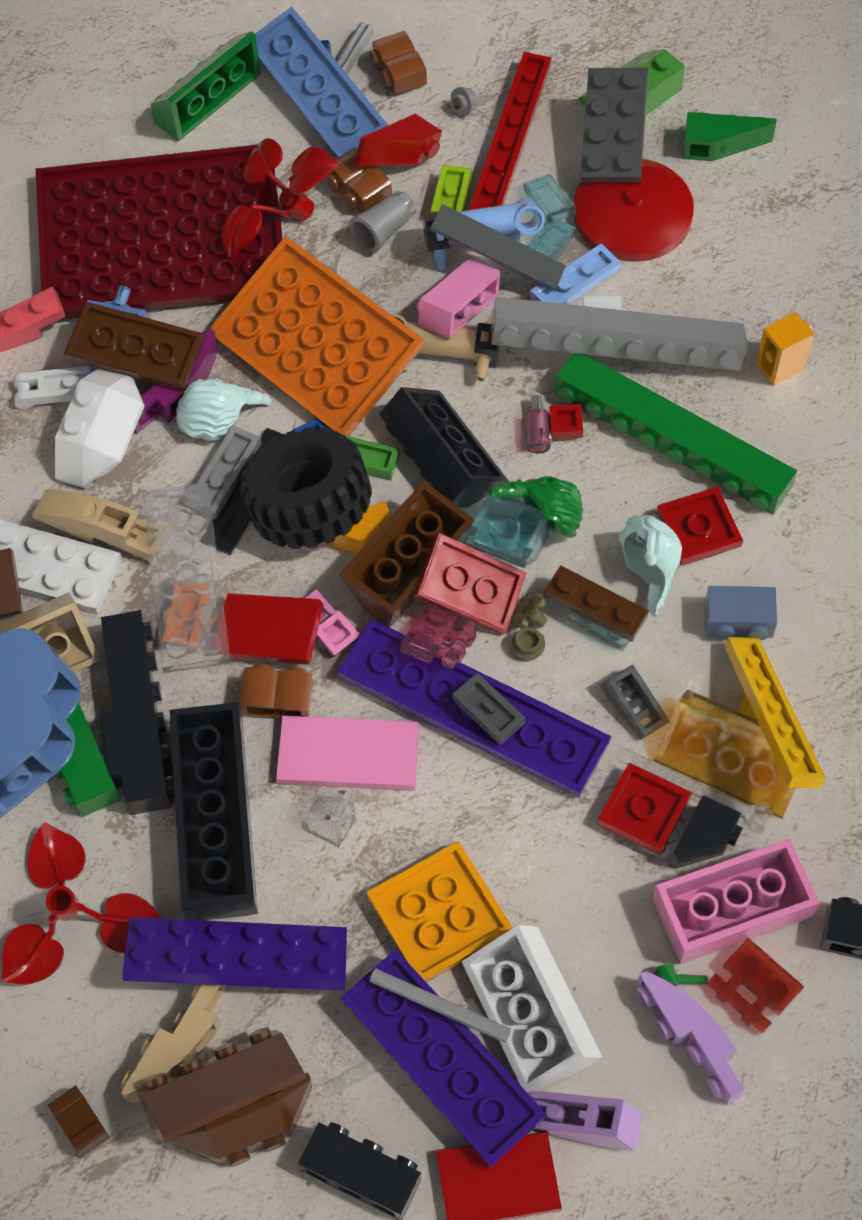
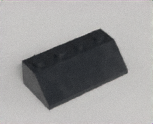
(441, 445)

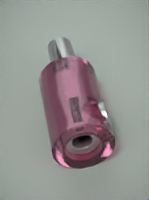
(538, 427)

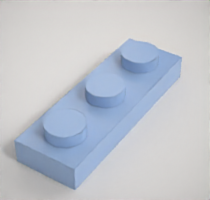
(580, 277)

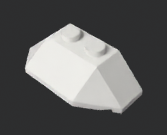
(96, 427)

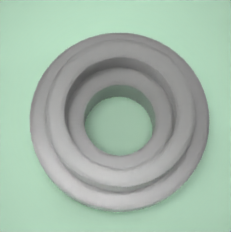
(463, 101)

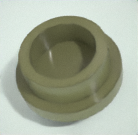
(528, 643)

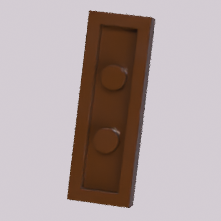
(596, 603)

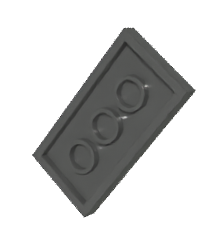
(614, 125)

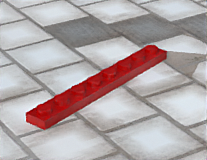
(511, 131)

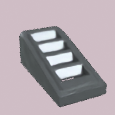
(637, 685)

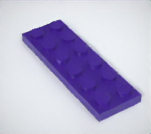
(235, 954)
(446, 1063)

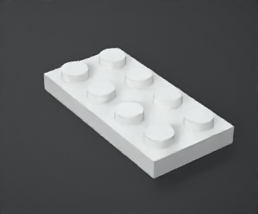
(59, 565)

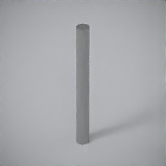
(440, 1005)

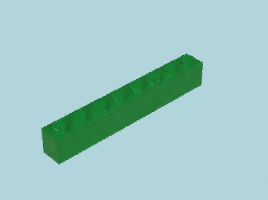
(675, 432)

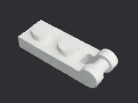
(53, 386)

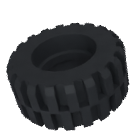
(314, 513)

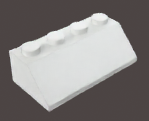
(529, 995)

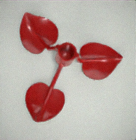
(307, 171)
(29, 951)

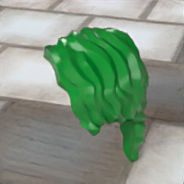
(556, 499)

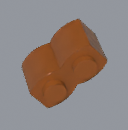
(398, 62)
(359, 184)
(275, 692)

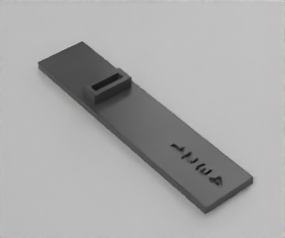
(498, 247)

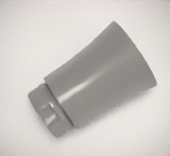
(381, 221)

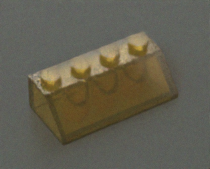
(724, 752)

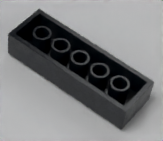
(212, 812)

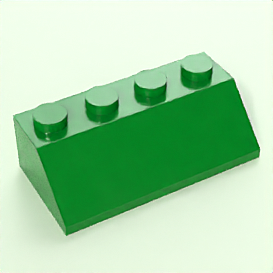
(207, 86)

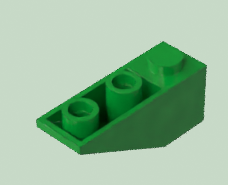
(719, 135)

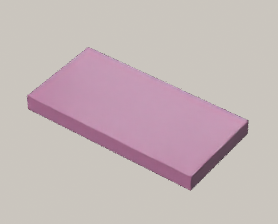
(348, 752)

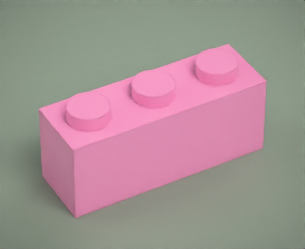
(458, 298)

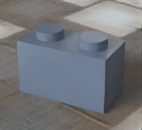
(740, 612)

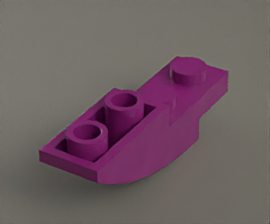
(163, 400)

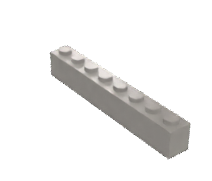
(618, 333)

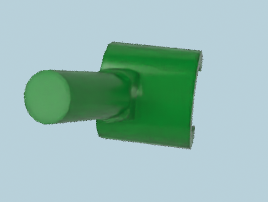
(668, 973)

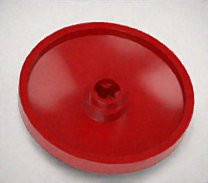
(636, 218)

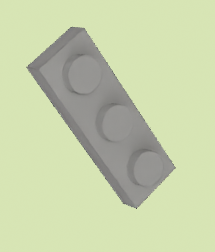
(228, 465)

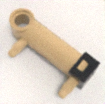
(465, 344)

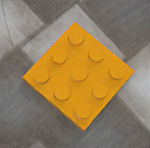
(439, 911)

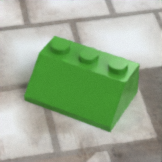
(664, 77)

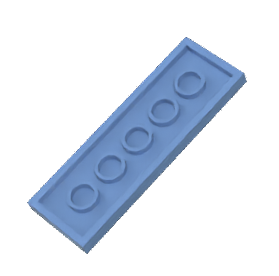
(316, 83)

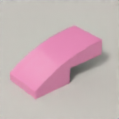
(334, 629)

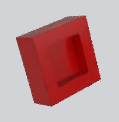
(566, 421)

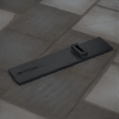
(234, 515)

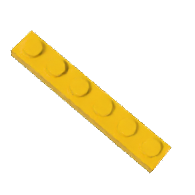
(774, 713)

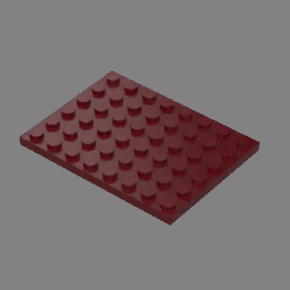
(150, 229)

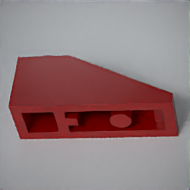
(399, 143)

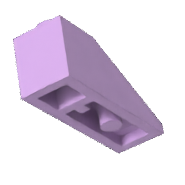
(589, 1119)

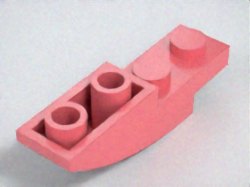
(24, 320)

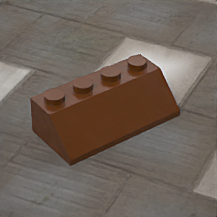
(392, 561)
(219, 1084)

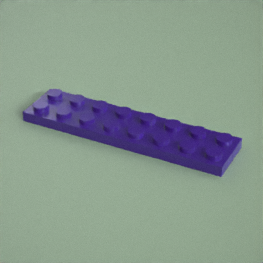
(546, 746)

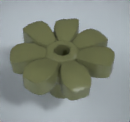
(529, 611)

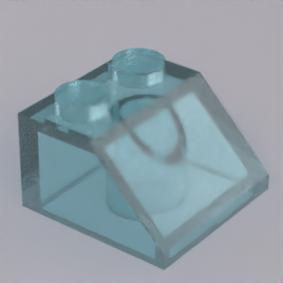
(509, 531)

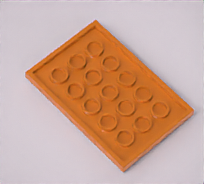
(316, 337)

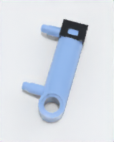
(500, 218)

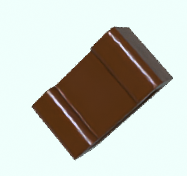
(78, 1121)

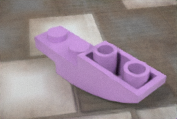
(685, 1020)

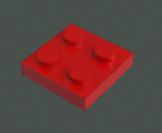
(701, 524)
(644, 808)

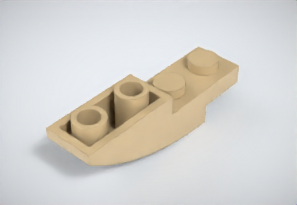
(94, 518)
(166, 1050)

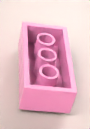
(735, 900)

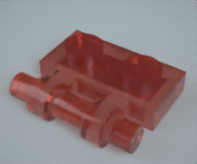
(762, 977)

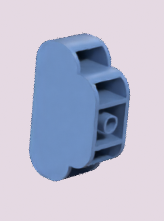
(35, 701)

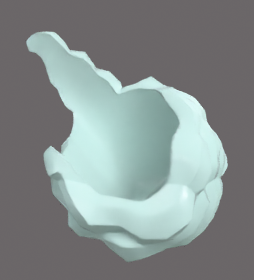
(213, 406)
(653, 554)

